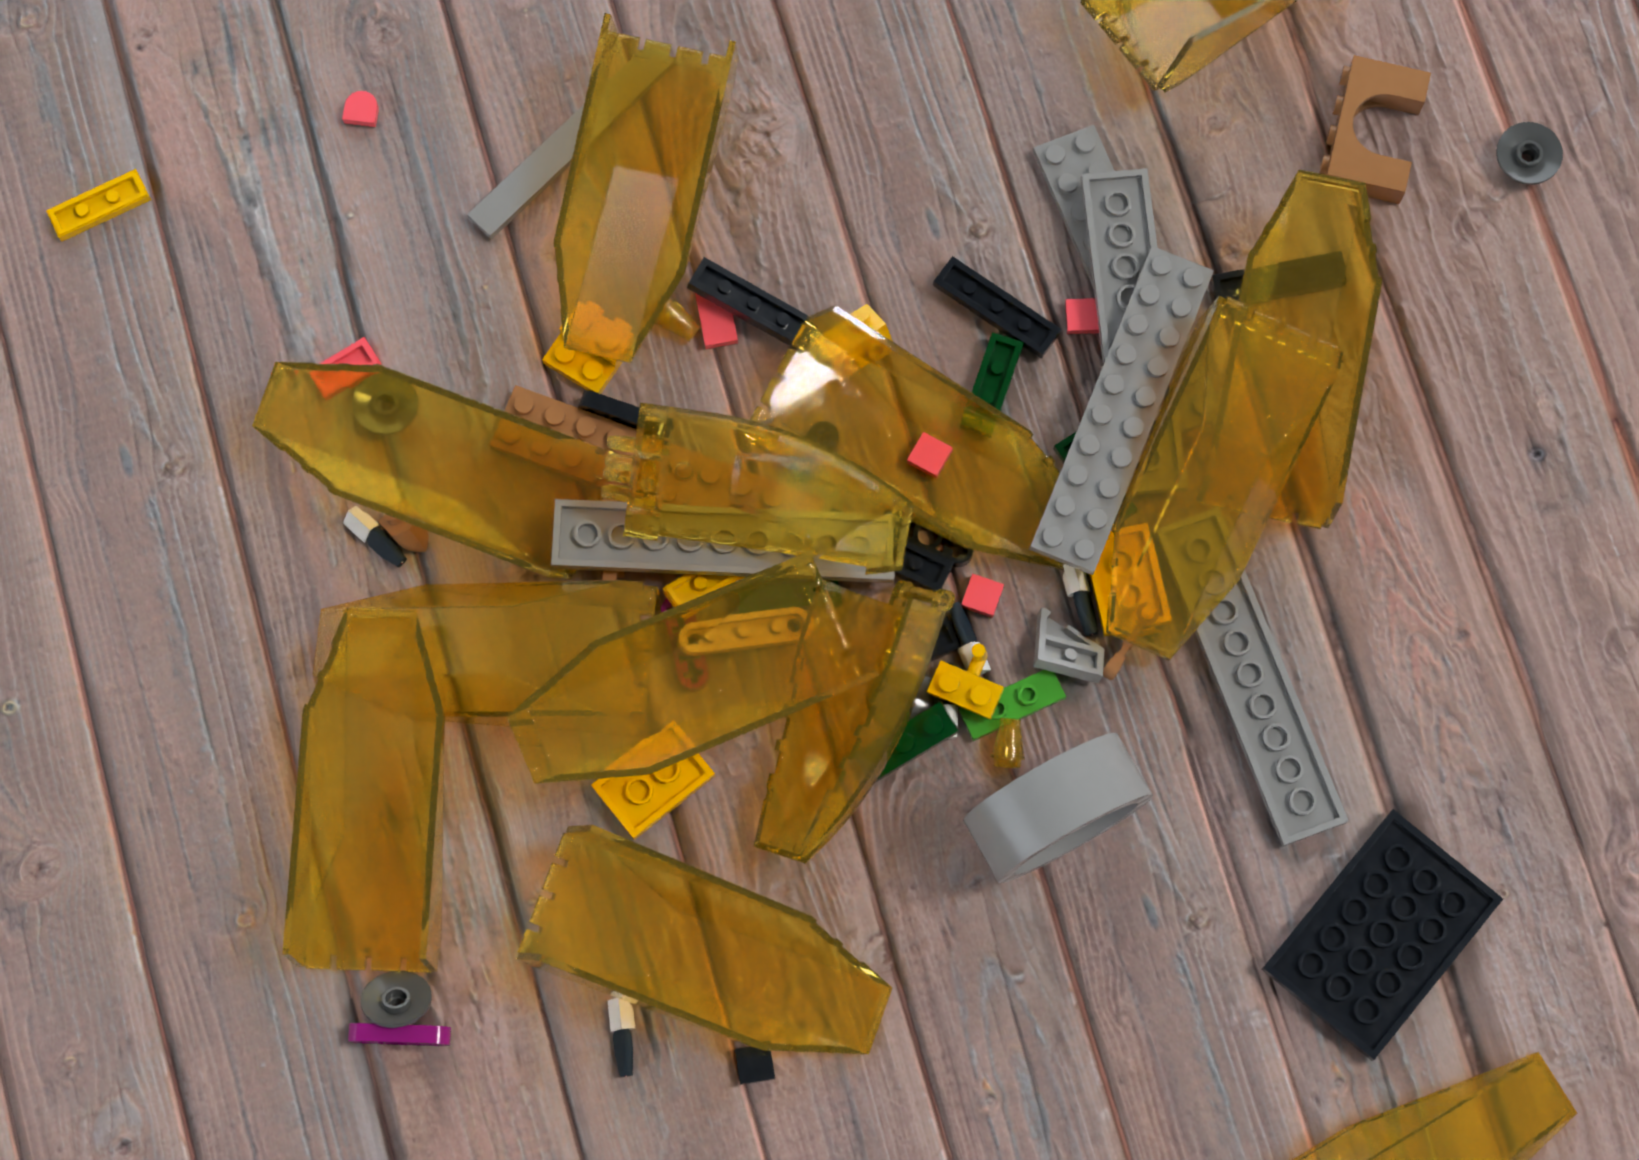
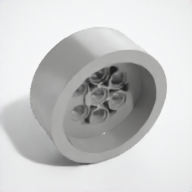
(1057, 807)

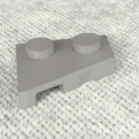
(1066, 650)

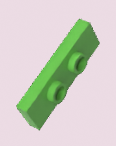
(1017, 702)

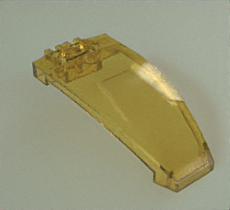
(753, 489)

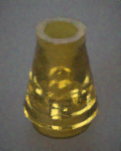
(677, 320)
(1008, 746)

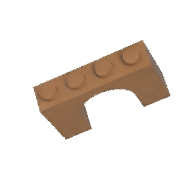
(1370, 85)

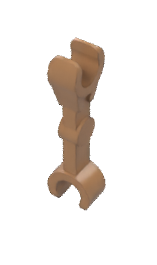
(1116, 662)

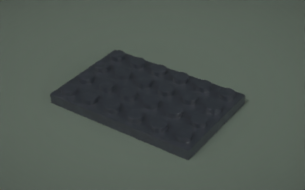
(1382, 934)

